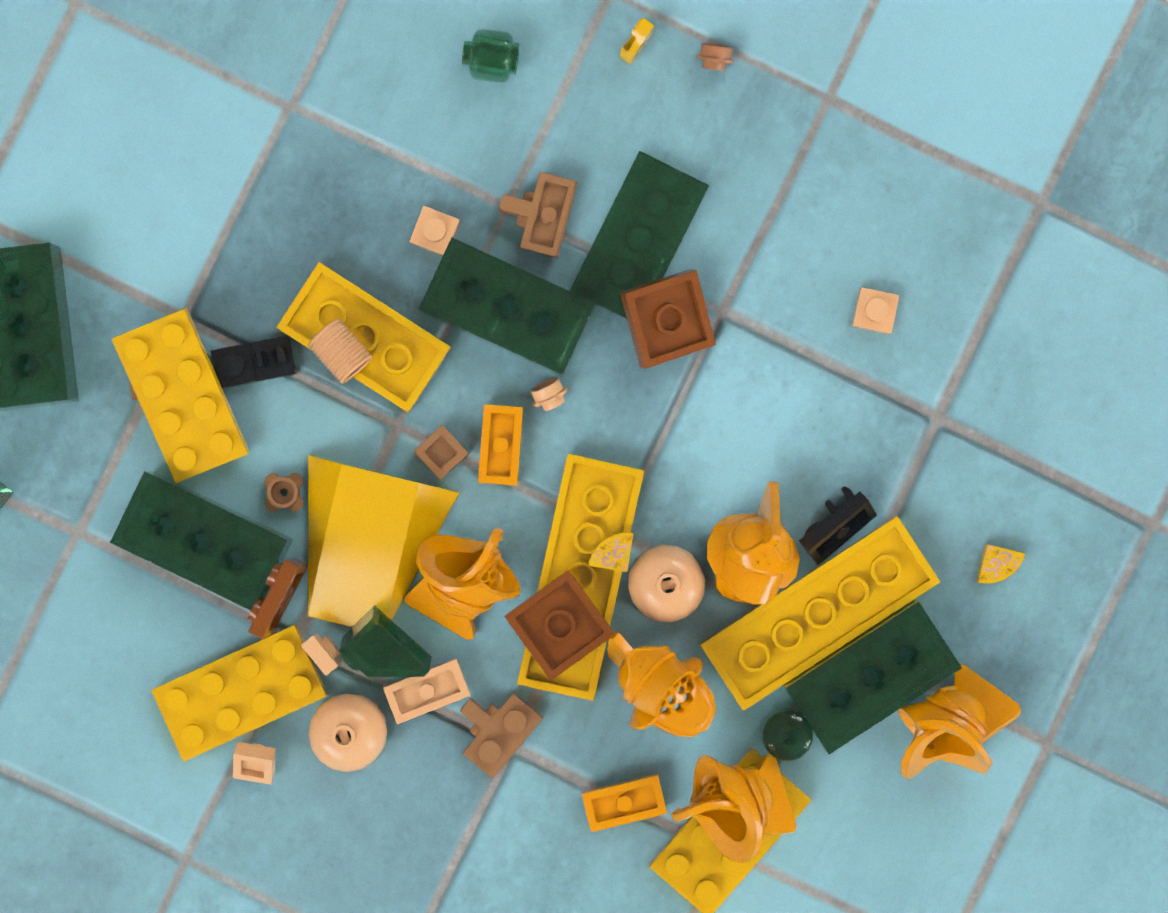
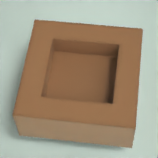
(441, 452)

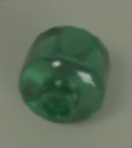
(491, 55)
(785, 720)

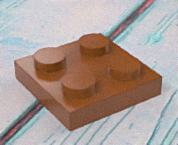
(668, 318)
(269, 611)
(559, 625)

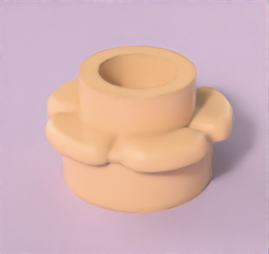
(548, 394)

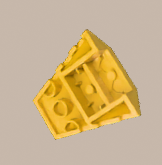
(365, 538)

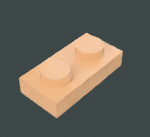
(424, 694)

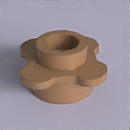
(276, 484)

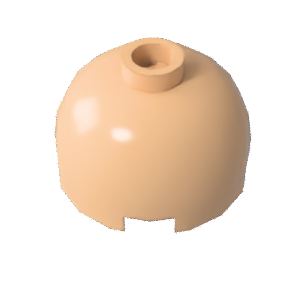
(648, 587)
(345, 714)

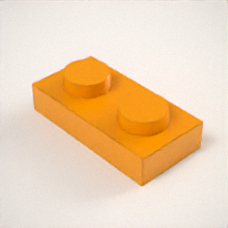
(500, 445)
(624, 802)

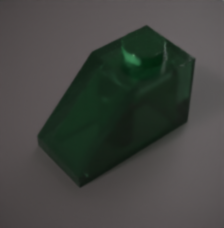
(383, 648)

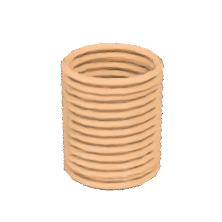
(340, 351)

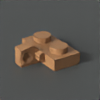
(542, 213)
(498, 731)

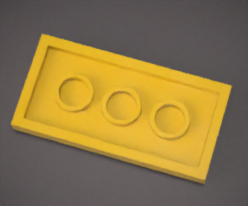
(402, 352)
(180, 395)
(239, 693)
(696, 865)

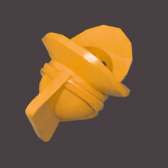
(753, 552)
(461, 580)
(651, 677)
(956, 724)
(738, 805)

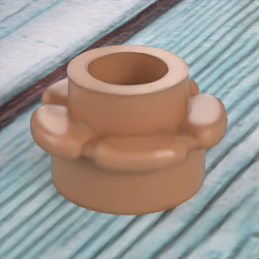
(715, 56)

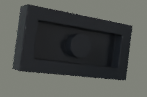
(254, 362)
(845, 521)

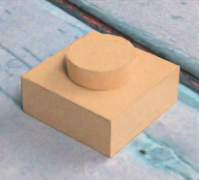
(434, 230)
(875, 310)
(323, 653)
(254, 762)

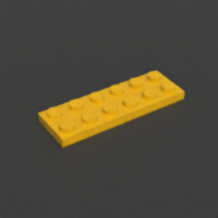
(591, 506)
(820, 613)

